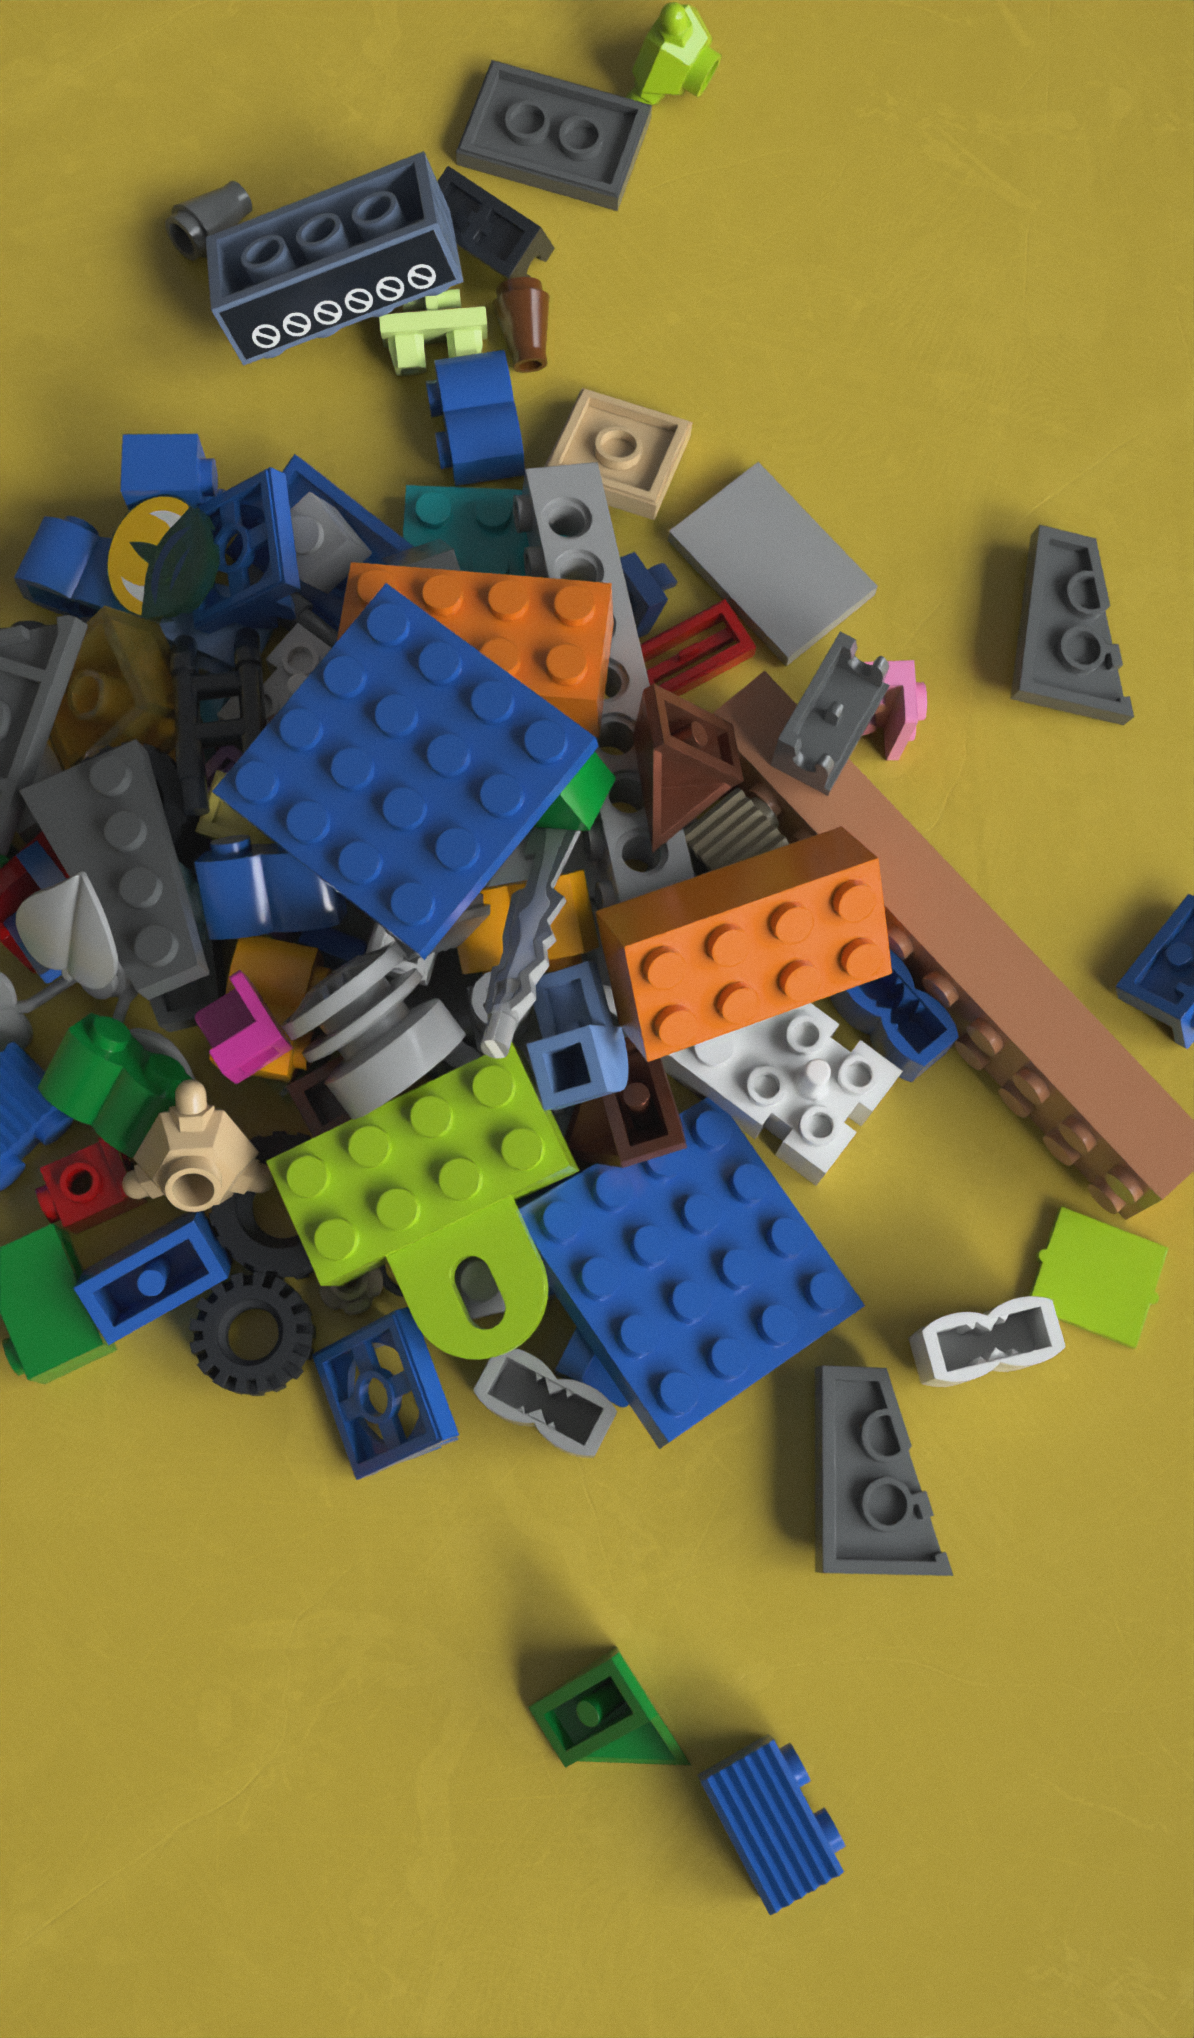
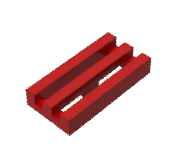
(707, 669)

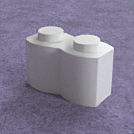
(999, 1340)

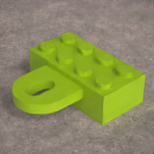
(433, 1186)

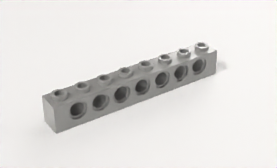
(574, 504)

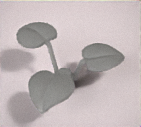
(71, 933)

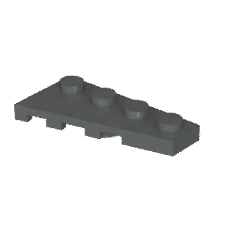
(114, 828)

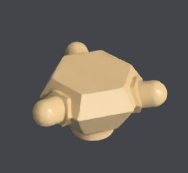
(195, 1156)

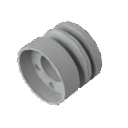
(373, 1030)

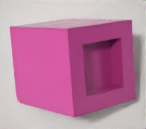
(242, 1031)

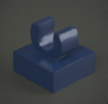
(646, 590)

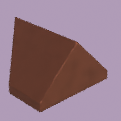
(682, 761)
(629, 1123)

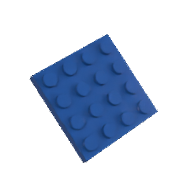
(406, 769)
(688, 1272)

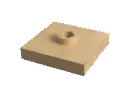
(632, 446)

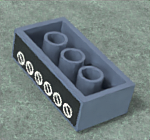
(332, 259)

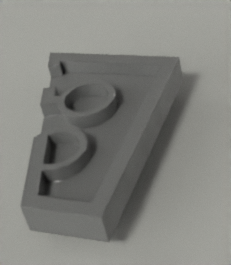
(1064, 632)
(866, 1486)

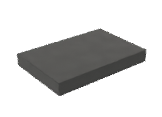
(554, 135)

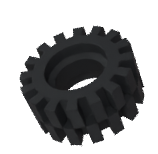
(213, 1326)

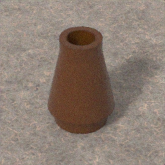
(523, 319)

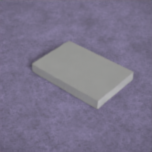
(772, 563)

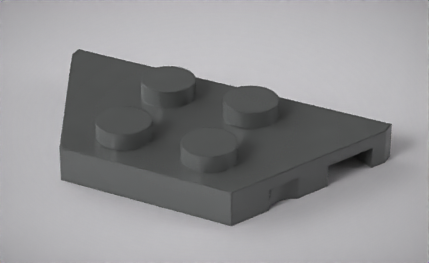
(32, 685)

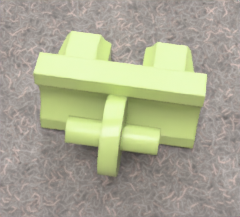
(408, 332)

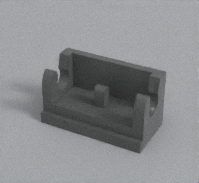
(831, 716)

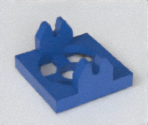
(263, 517)
(352, 1403)

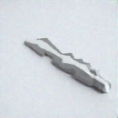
(526, 938)

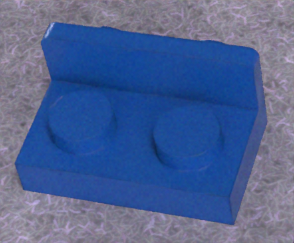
(1164, 975)

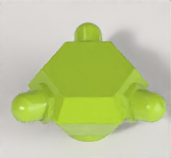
(674, 56)

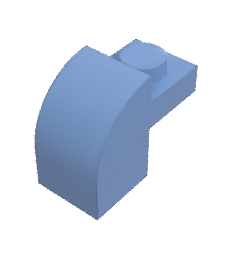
(580, 1046)

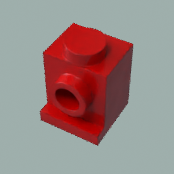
(102, 1201)

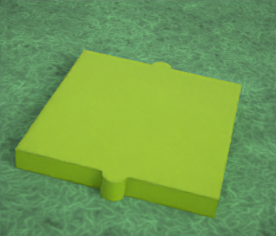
(1099, 1276)

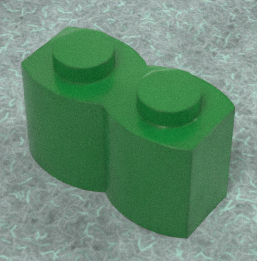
(111, 1081)

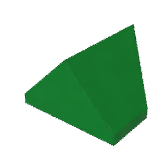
(606, 1718)

